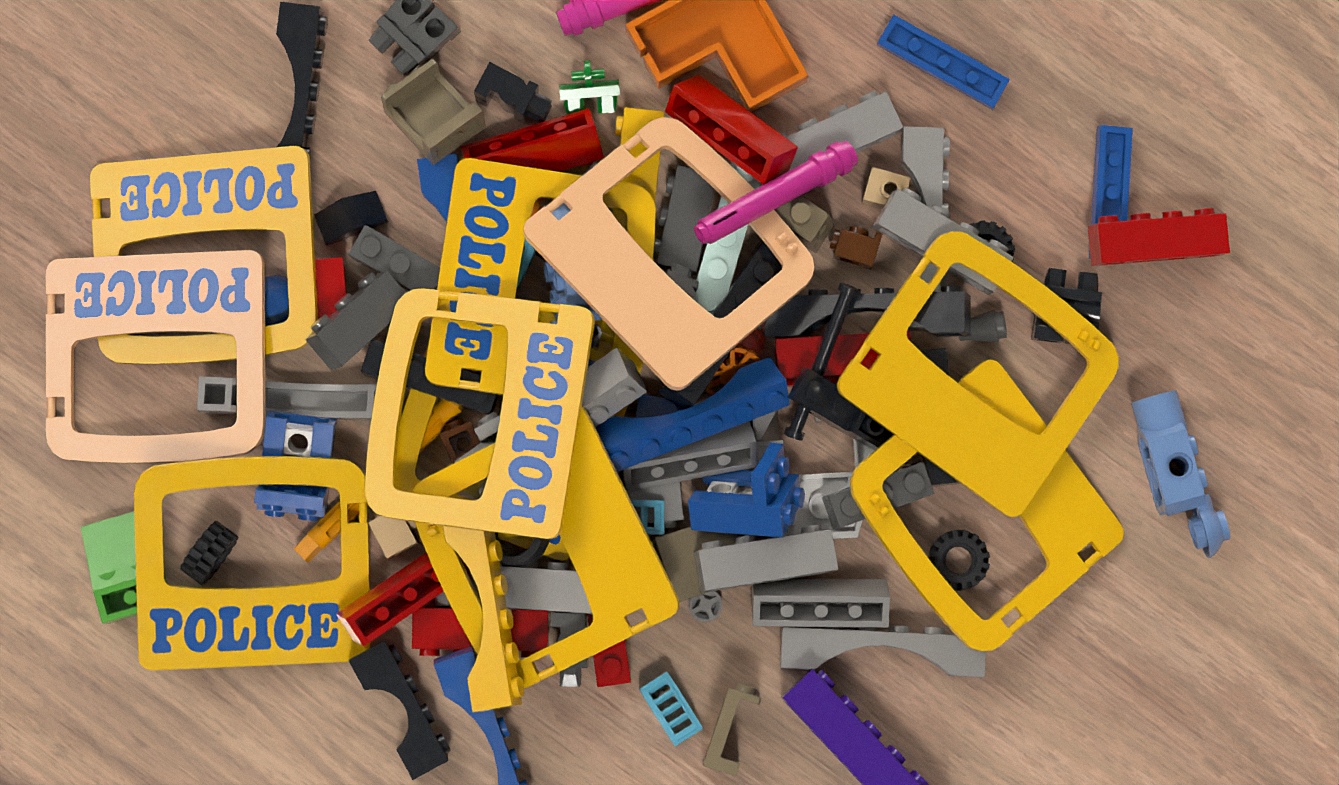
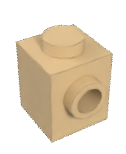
(881, 185)
(393, 534)

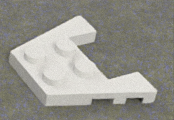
(820, 485)

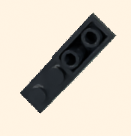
(829, 406)

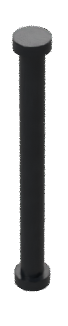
(824, 353)

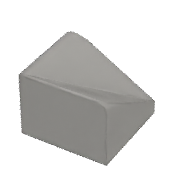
(766, 427)

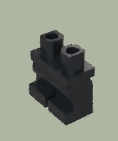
(512, 94)
(1084, 300)

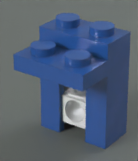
(303, 500)
(750, 501)

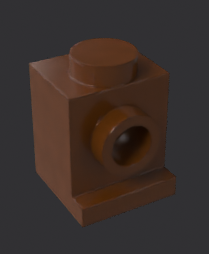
(855, 246)
(454, 432)

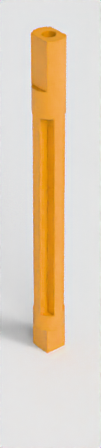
(329, 527)

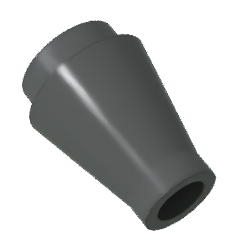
(987, 327)

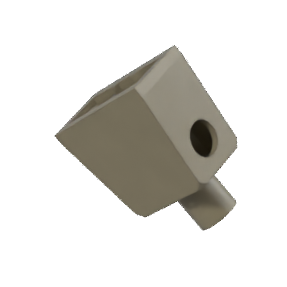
(807, 222)

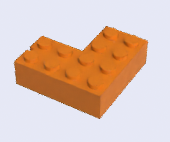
(736, 32)

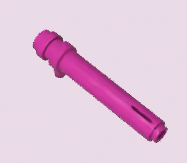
(593, 13)
(817, 171)

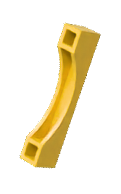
(494, 676)

